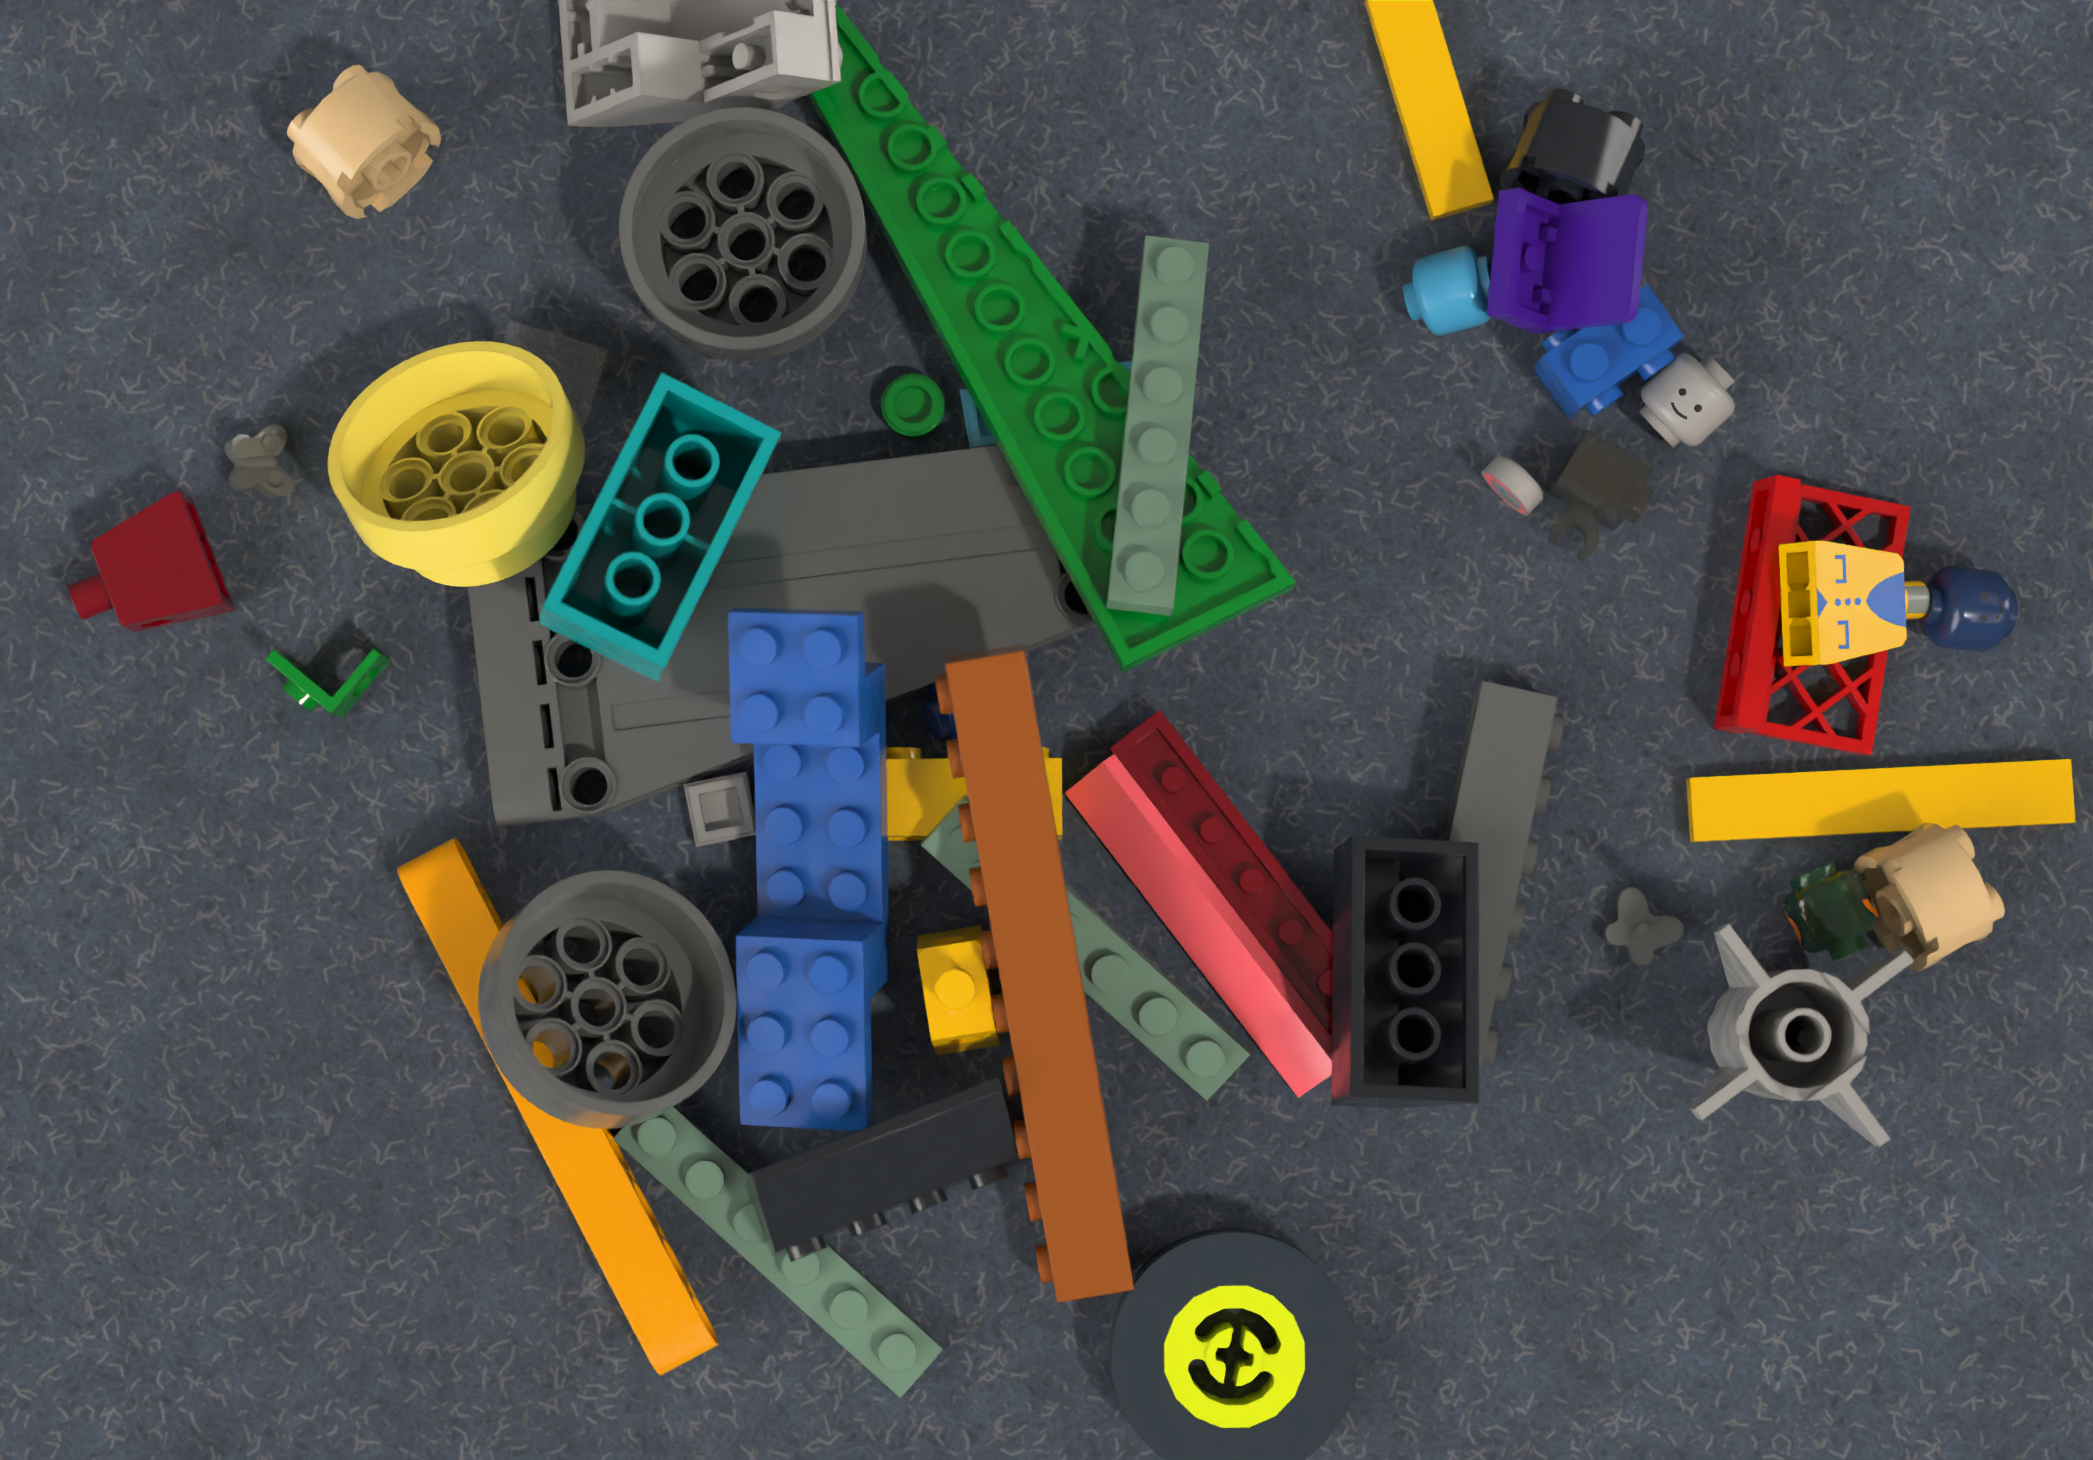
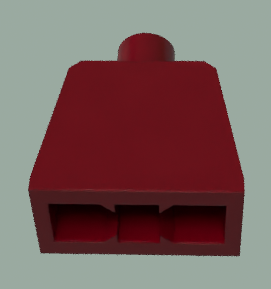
(155, 569)

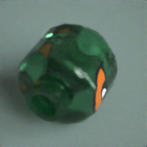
(1830, 910)

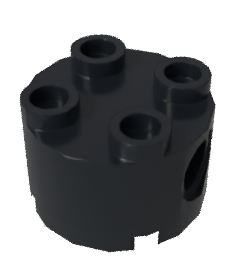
(1574, 150)

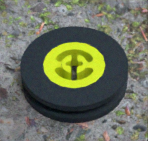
(1308, 1366)

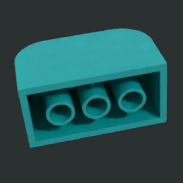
(659, 527)

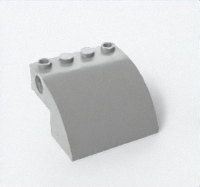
(692, 57)

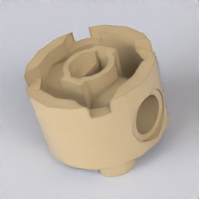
(364, 142)
(1929, 894)

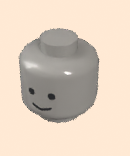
(1688, 399)

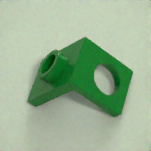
(311, 693)

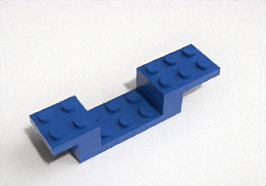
(820, 865)

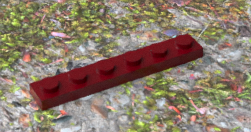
(1233, 858)

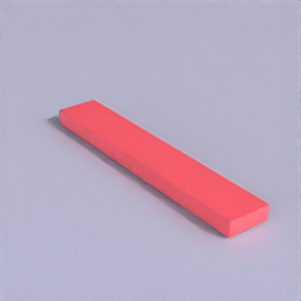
(1205, 924)

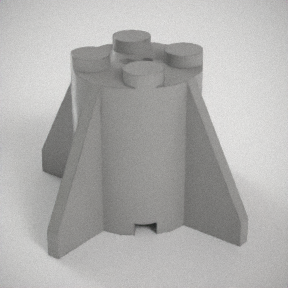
(1823, 1039)

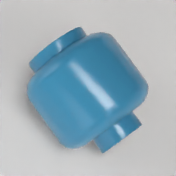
(1450, 290)

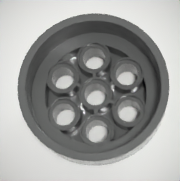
(686, 176)
(682, 997)

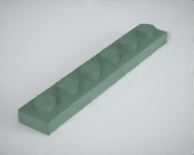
(1157, 426)
(1123, 981)
(819, 1284)

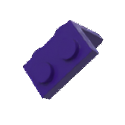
(1566, 261)

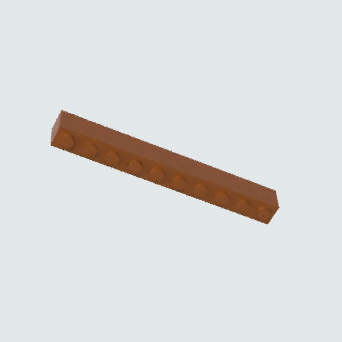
(1038, 972)

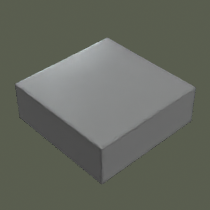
(721, 809)

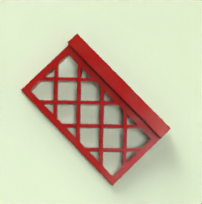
(1757, 620)

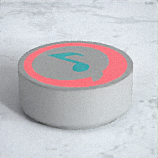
(1513, 484)

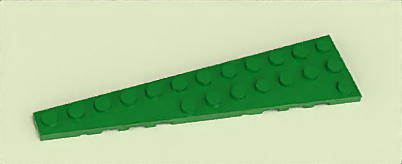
(1032, 365)

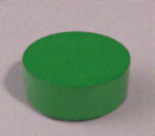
(913, 406)

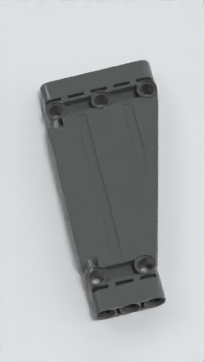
(921, 543)

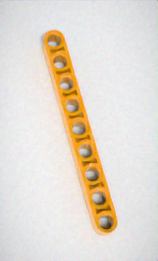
(581, 1158)

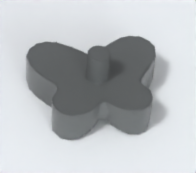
(257, 462)
(1639, 929)

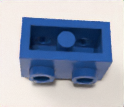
(1590, 364)

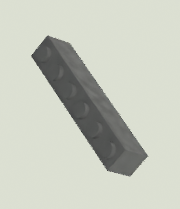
(1494, 805)

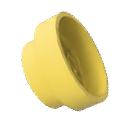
(460, 462)

